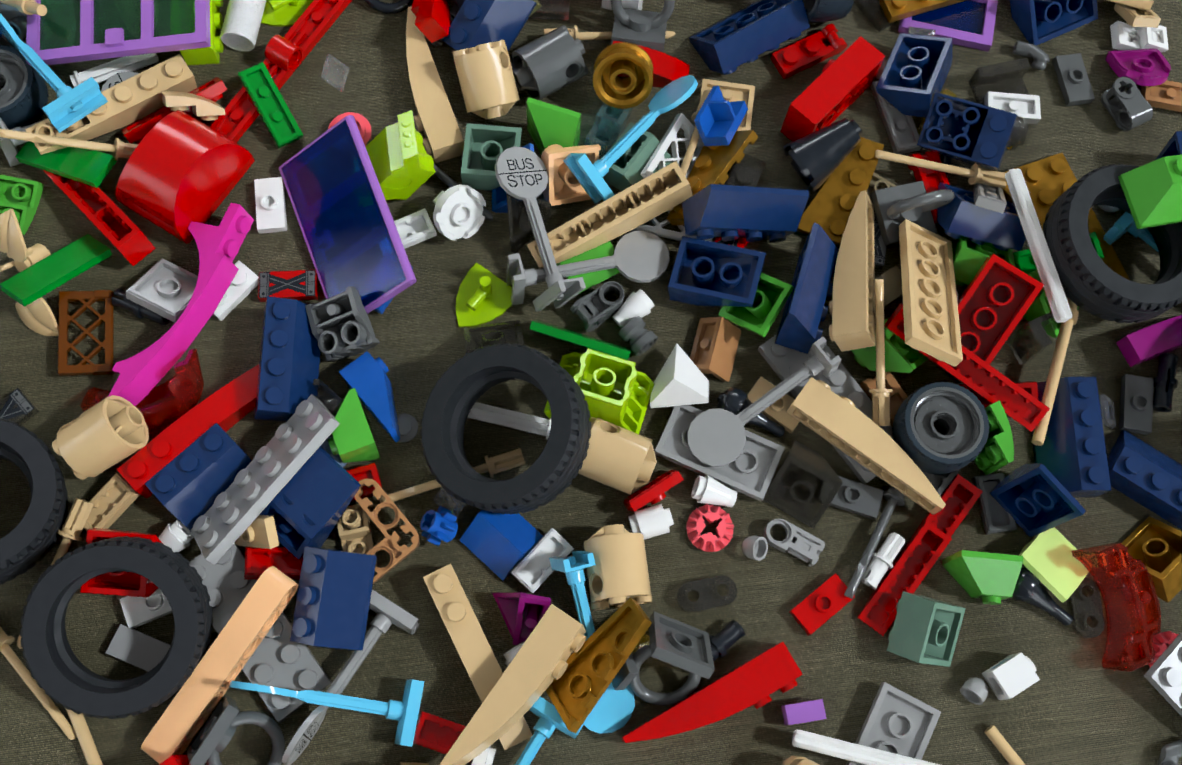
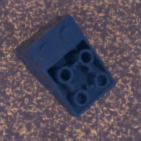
(967, 131)
(311, 503)

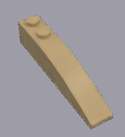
(432, 105)
(618, 214)
(854, 281)
(864, 441)
(470, 642)
(521, 684)

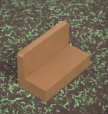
(715, 347)

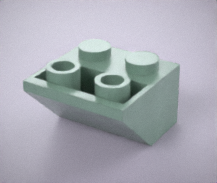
(628, 167)

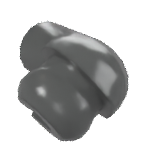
(1032, 51)
(1170, 753)

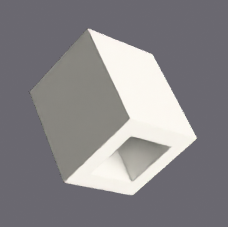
(1011, 676)

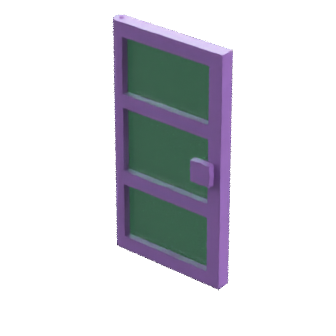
(116, 28)

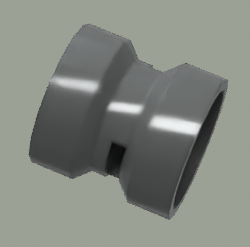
(639, 337)

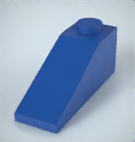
(374, 390)

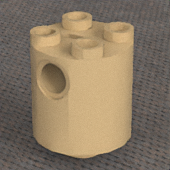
(486, 79)
(101, 437)
(618, 457)
(619, 568)

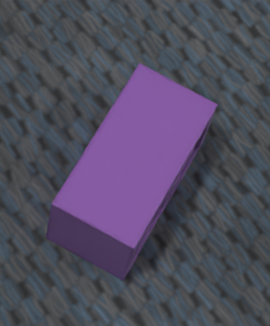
(803, 712)

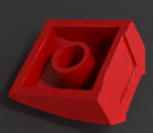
(118, 582)

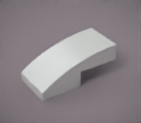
(1137, 38)

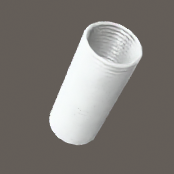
(242, 24)

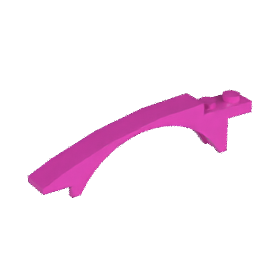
(216, 271)

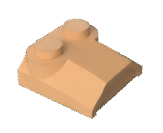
(562, 183)

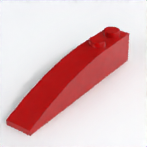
(106, 218)
(222, 407)
(728, 695)

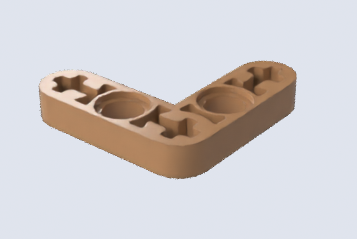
(389, 543)

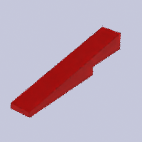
(984, 380)
(919, 554)

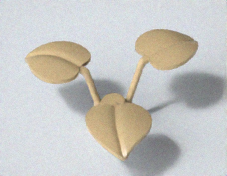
(37, 314)

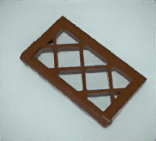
(65, 320)

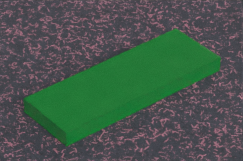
(73, 163)
(55, 270)
(580, 339)

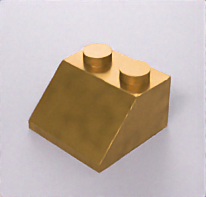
(1161, 552)

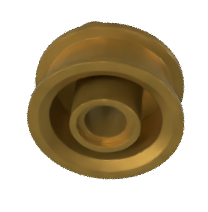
(626, 59)

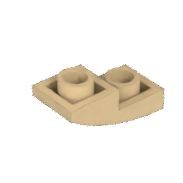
(200, 105)
(355, 530)

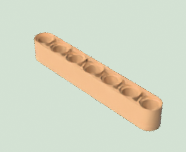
(220, 665)

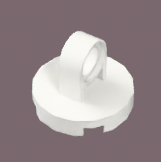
(458, 212)

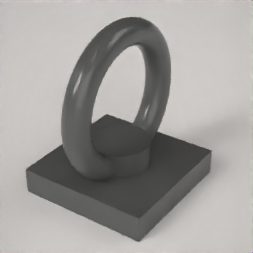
(641, 26)
(907, 202)
(680, 647)
(221, 728)

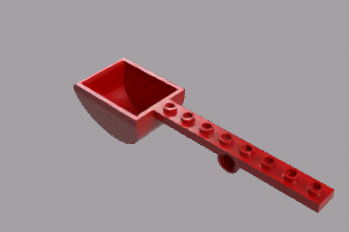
(190, 168)

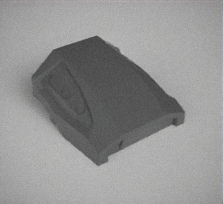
(341, 325)

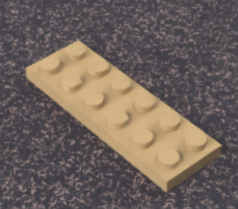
(929, 294)

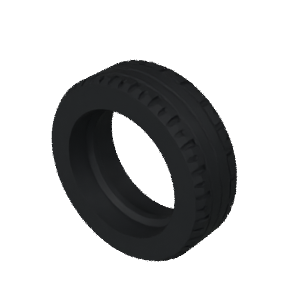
(1085, 275)
(452, 402)
(48, 501)
(59, 669)

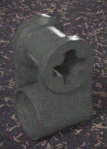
(1129, 107)
(595, 309)

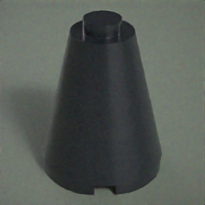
(823, 151)

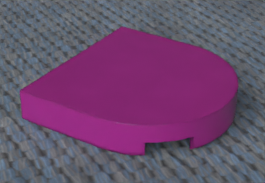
(1143, 66)

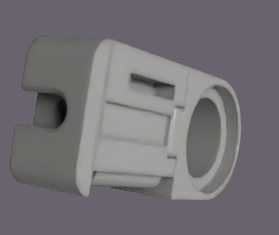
(797, 542)

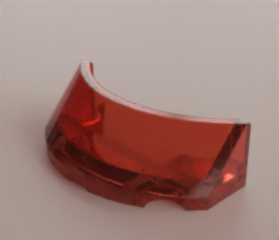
(166, 401)
(1129, 605)

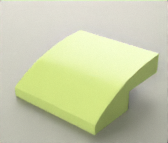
(1052, 563)

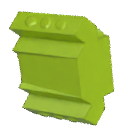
(400, 158)
(610, 387)

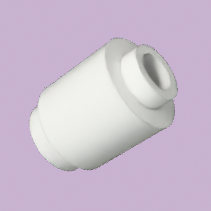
(651, 521)

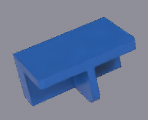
(719, 118)

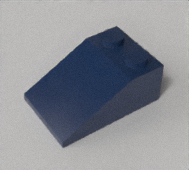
(715, 274)
(1036, 499)

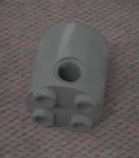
(548, 63)

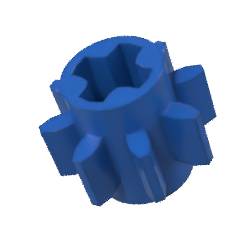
(439, 526)

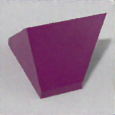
(521, 613)

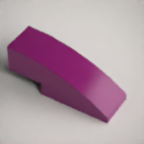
(1152, 341)

